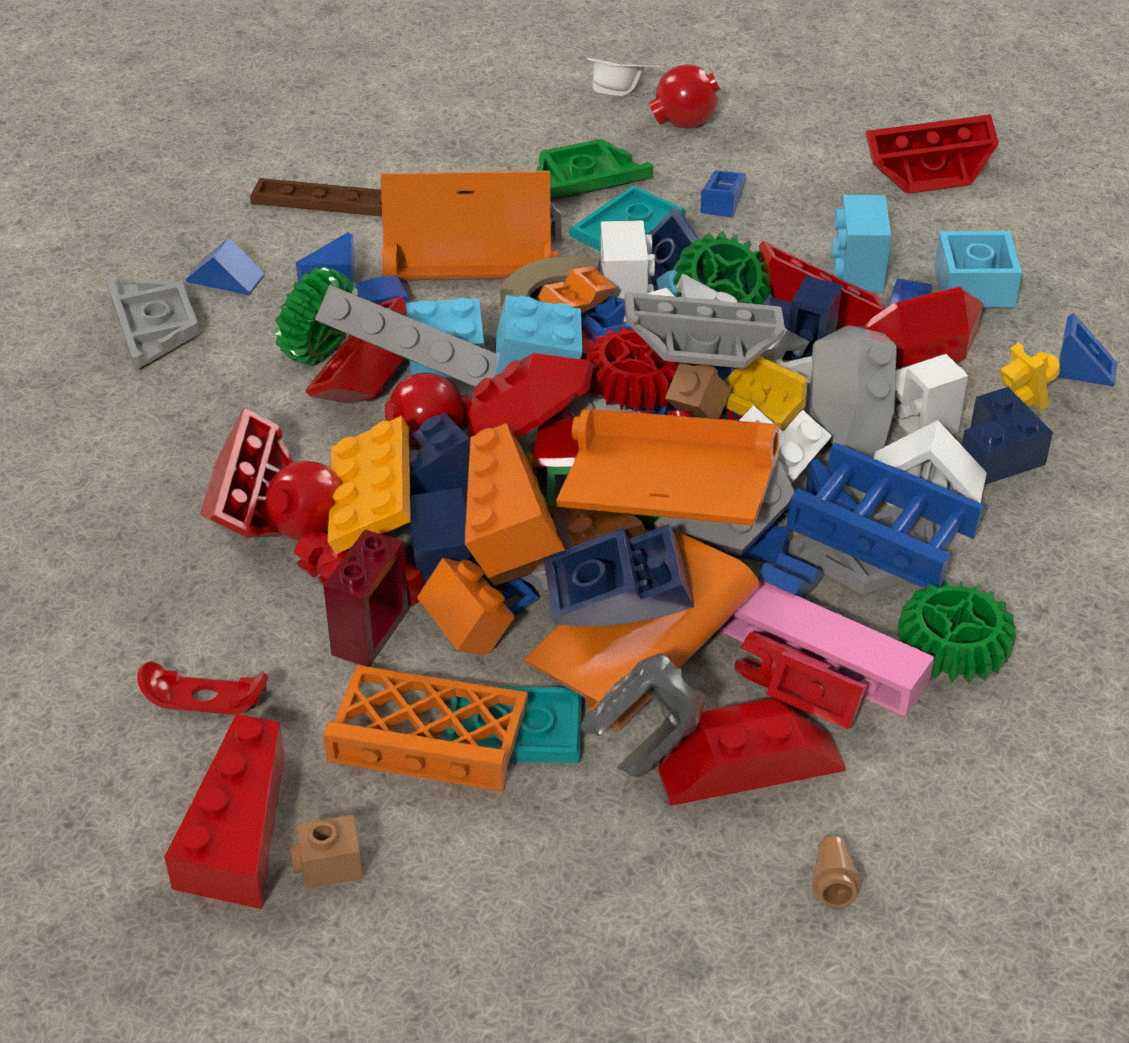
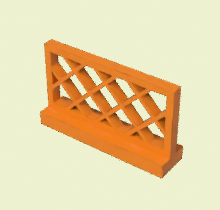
(418, 752)

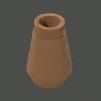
(835, 874)

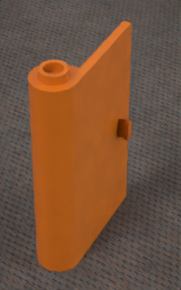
(464, 236)
(670, 466)
(598, 656)

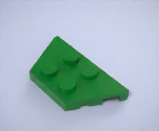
(590, 167)

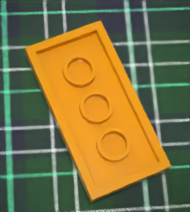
(374, 483)

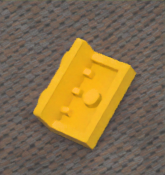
(770, 388)

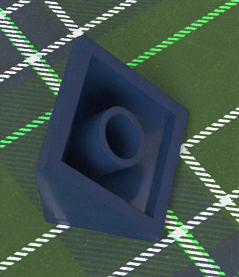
(668, 242)
(438, 528)

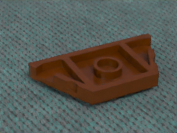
(575, 528)

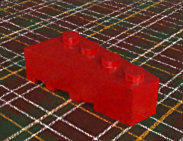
(231, 821)

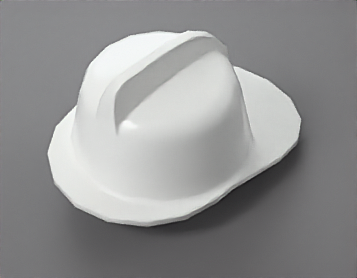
(615, 78)

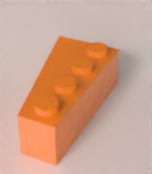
(505, 506)

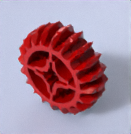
(629, 371)

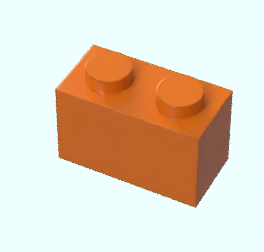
(465, 606)

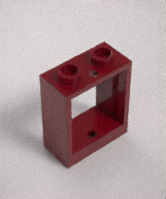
(366, 598)

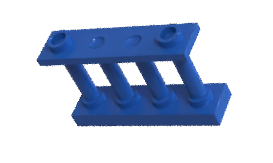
(876, 543)

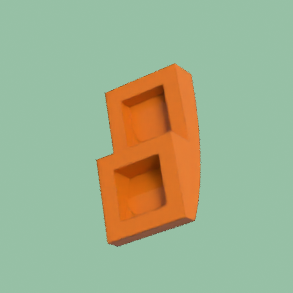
(581, 289)

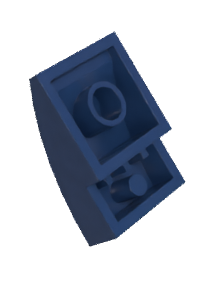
(618, 579)

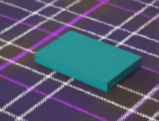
(630, 205)
(547, 729)

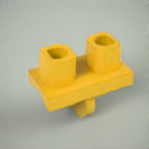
(1030, 375)

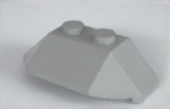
(704, 329)
(854, 387)

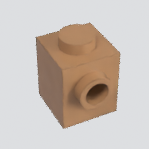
(698, 391)
(327, 851)

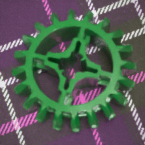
(720, 261)
(297, 330)
(960, 629)

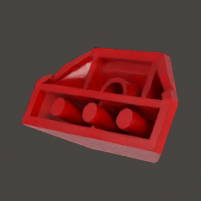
(933, 153)
(788, 272)
(930, 326)
(357, 368)
(528, 393)
(243, 475)
(747, 750)

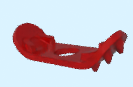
(175, 692)

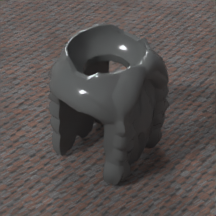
(678, 702)

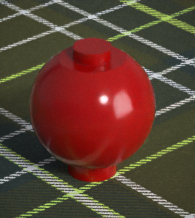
(685, 97)
(424, 397)
(301, 498)

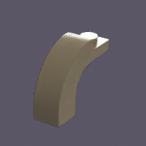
(532, 277)

